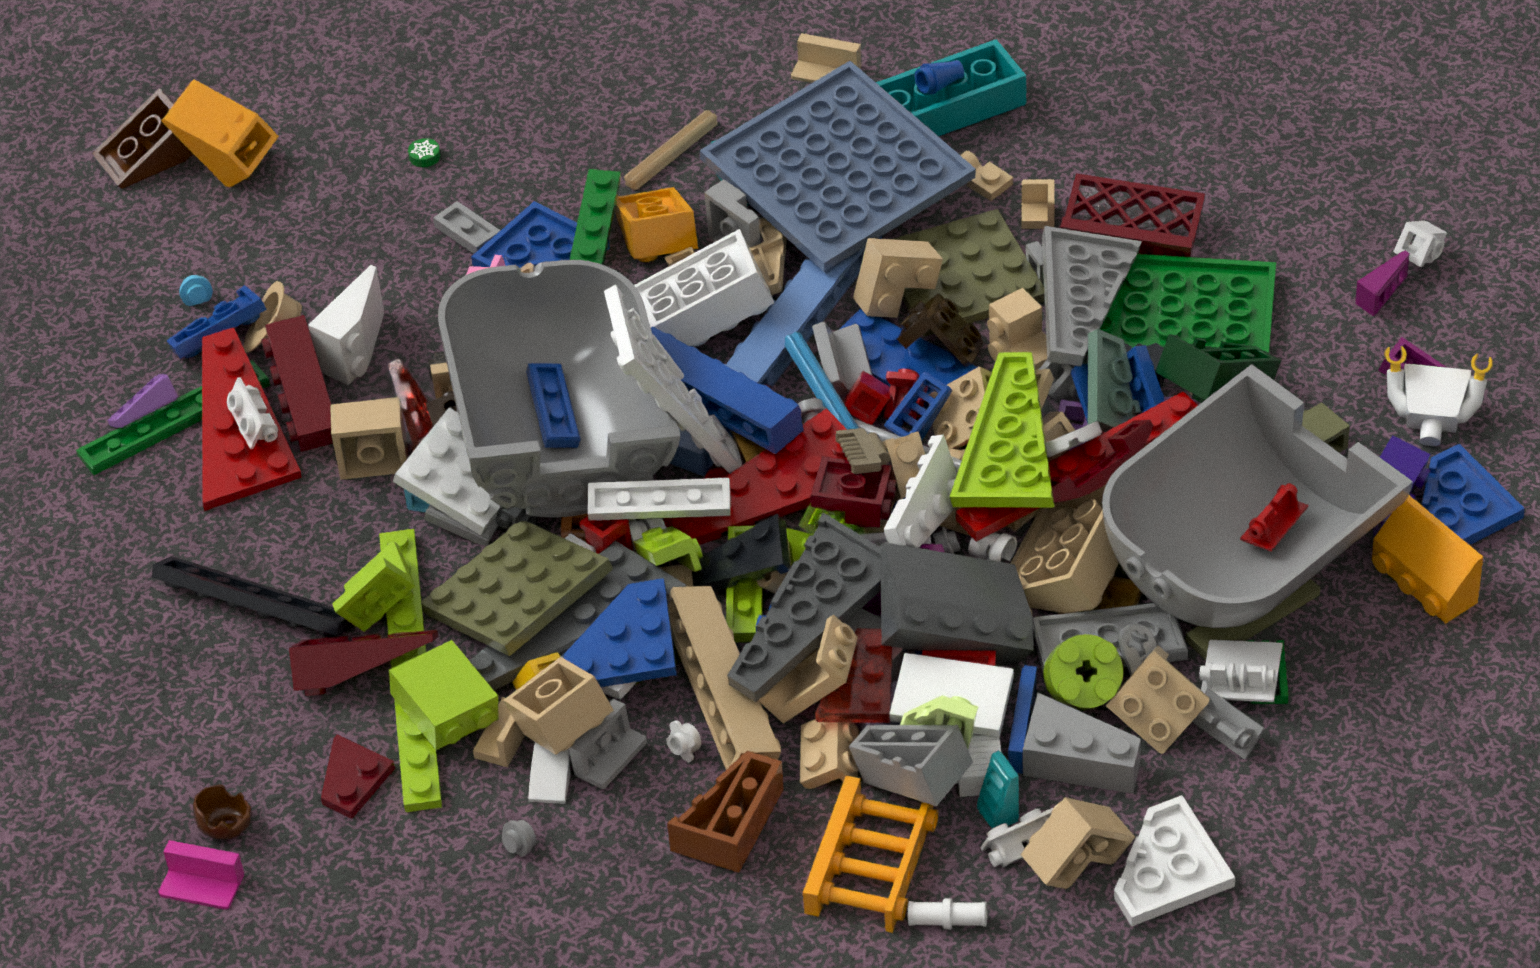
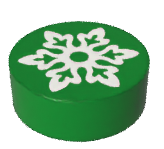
(424, 152)

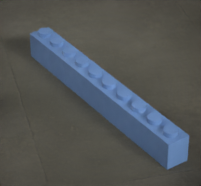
(763, 354)

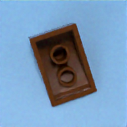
(142, 144)

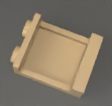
(816, 675)

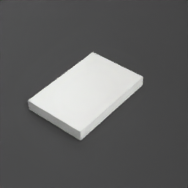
(929, 677)

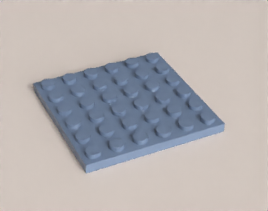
(837, 165)

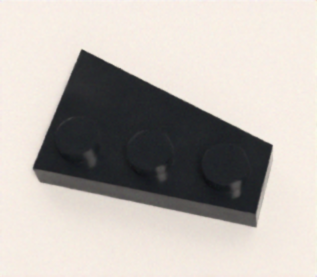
(745, 556)

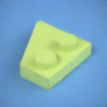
(945, 711)

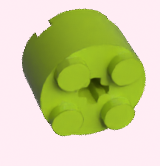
(1098, 657)

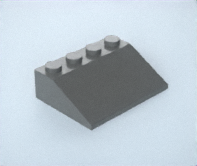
(953, 604)

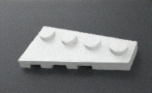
(926, 498)

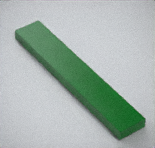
(148, 430)

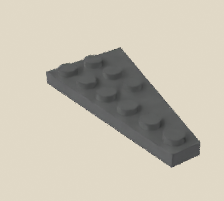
(831, 578)
(567, 627)

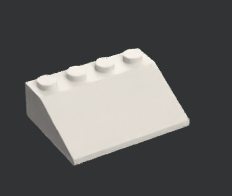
(706, 291)

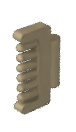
(863, 450)

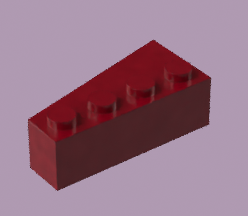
(300, 381)

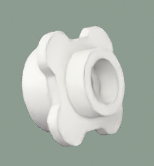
(683, 740)

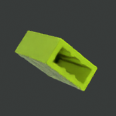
(444, 695)

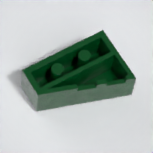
(1209, 368)

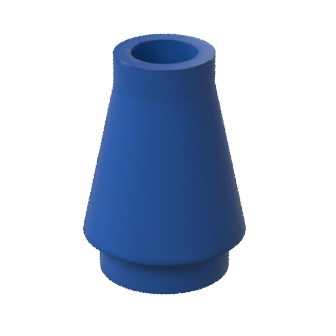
(936, 76)

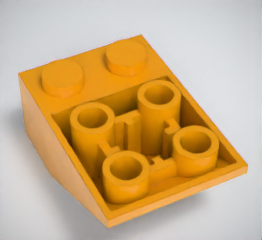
(220, 132)

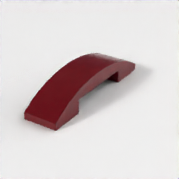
(1125, 445)

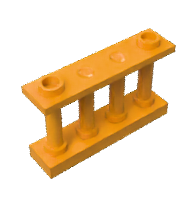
(842, 832)

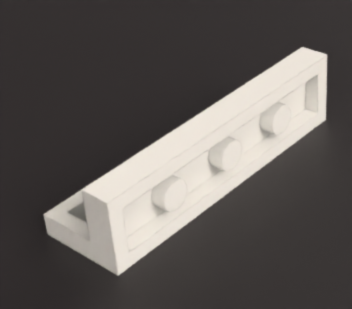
(659, 499)

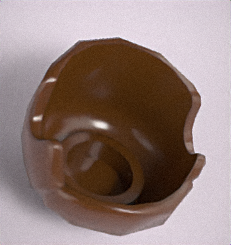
(215, 806)

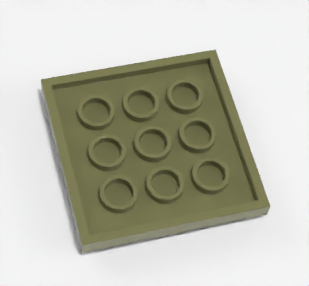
(977, 267)
(516, 587)

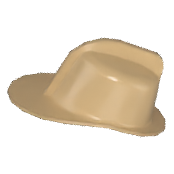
(278, 307)

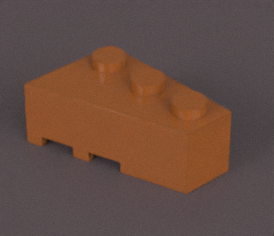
(731, 815)

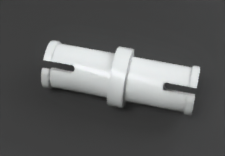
(947, 913)

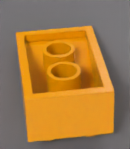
(656, 223)

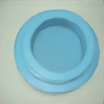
(195, 290)

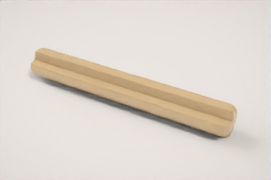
(670, 150)

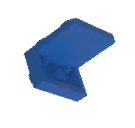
(1143, 386)

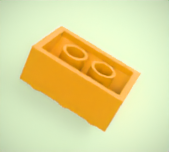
(1428, 561)

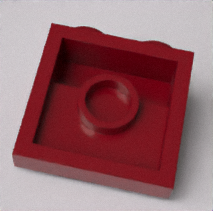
(862, 496)

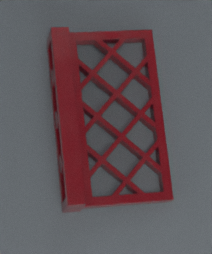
(1154, 242)

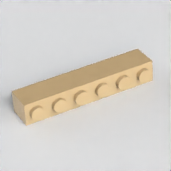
(708, 655)

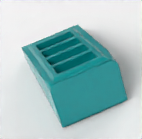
(999, 792)

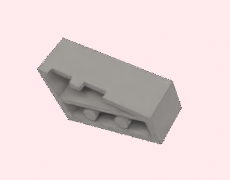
(912, 759)

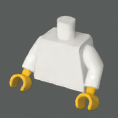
(1434, 396)

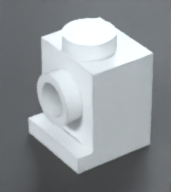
(1426, 245)

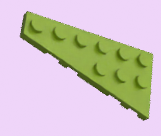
(1007, 445)

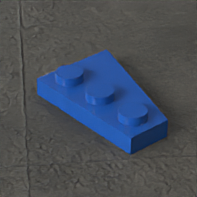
(227, 315)

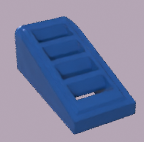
(928, 416)

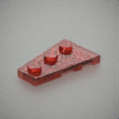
(868, 684)

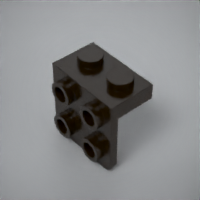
(944, 320)

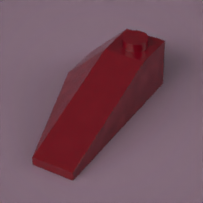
(331, 660)

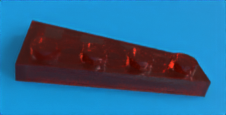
(412, 402)

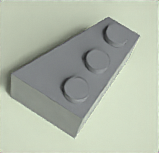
(1079, 748)

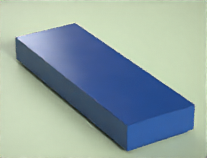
(553, 405)
(1022, 716)

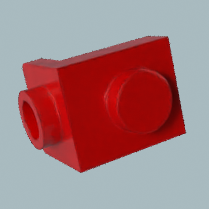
(900, 384)

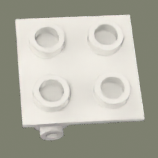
(1242, 670)

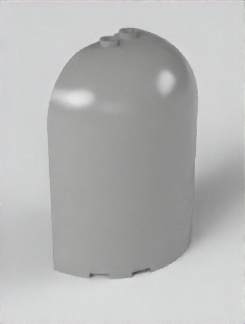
(556, 315)
(1196, 487)

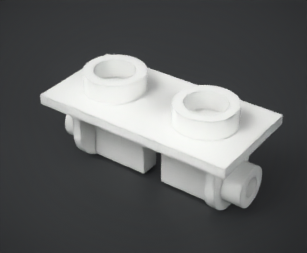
(251, 414)
(1007, 841)

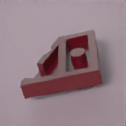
(353, 776)

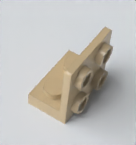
(961, 407)
(1158, 701)

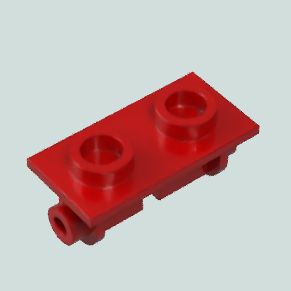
(1275, 519)

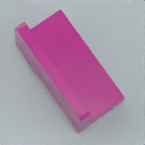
(201, 875)

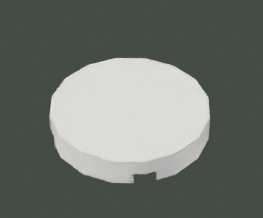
(1073, 438)

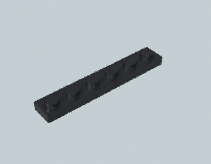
(252, 595)

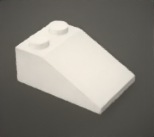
(349, 329)

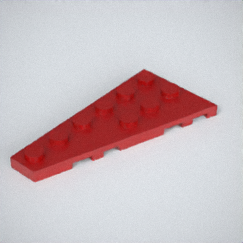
(228, 463)
(771, 481)

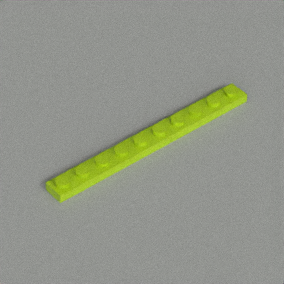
(416, 753)

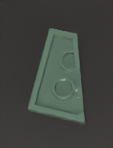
(1108, 381)

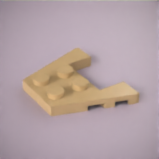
(768, 256)

